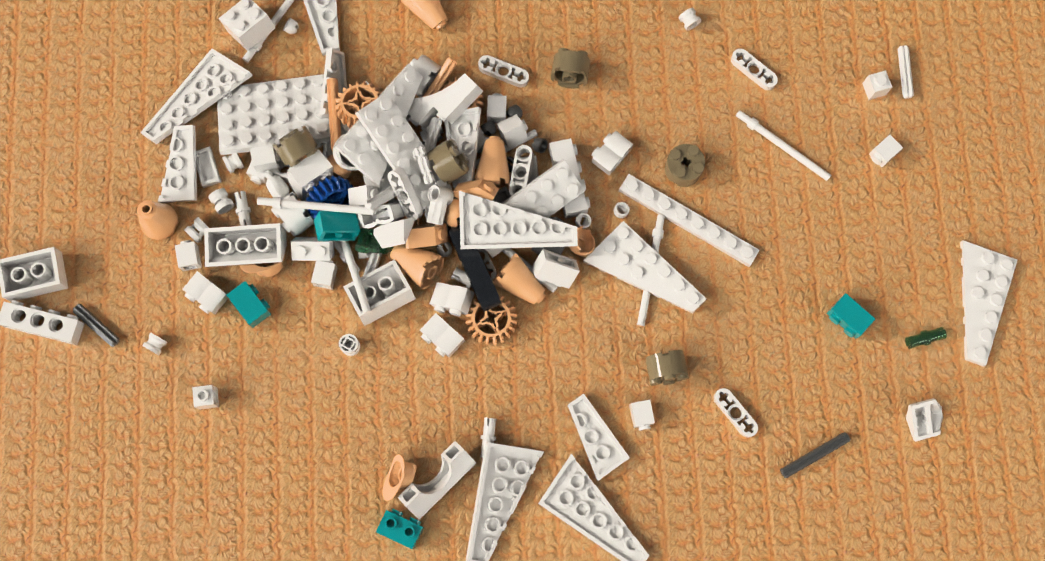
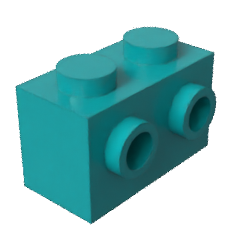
(336, 226)
(248, 304)
(850, 316)
(400, 529)

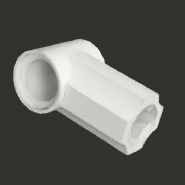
(439, 199)

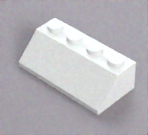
(244, 245)

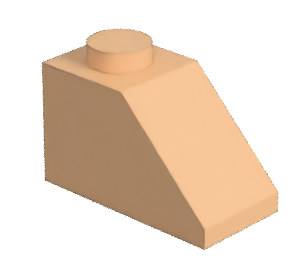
(478, 188)
(427, 235)

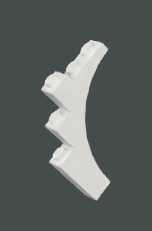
(445, 104)

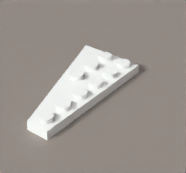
(203, 87)
(358, 144)
(496, 225)
(638, 264)
(984, 293)
(500, 487)
(585, 508)

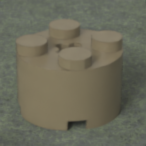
(570, 68)
(295, 145)
(690, 156)
(448, 161)
(667, 367)

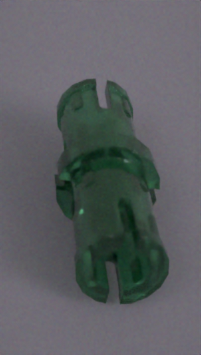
(925, 337)

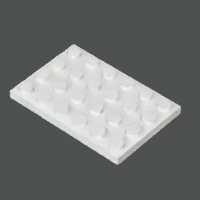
(268, 111)

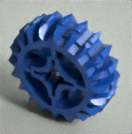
(329, 191)

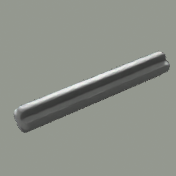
(815, 455)

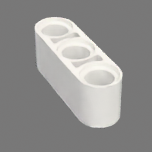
(521, 165)

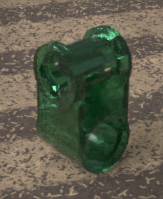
(368, 240)

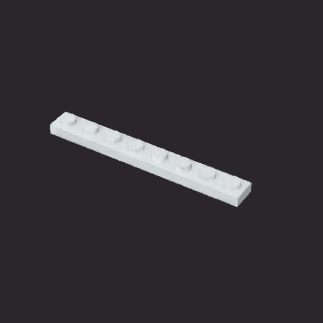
(689, 220)

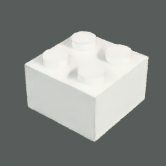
(247, 23)
(308, 174)

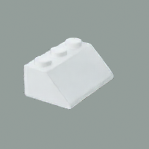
(385, 292)

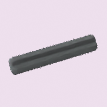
(96, 325)

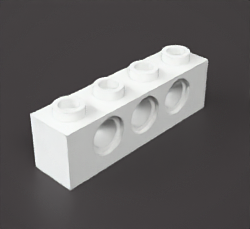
(69, 333)

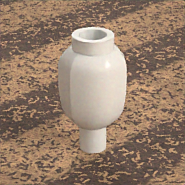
(276, 185)

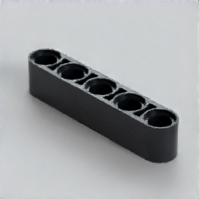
(476, 273)

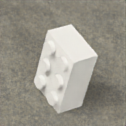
(32, 274)

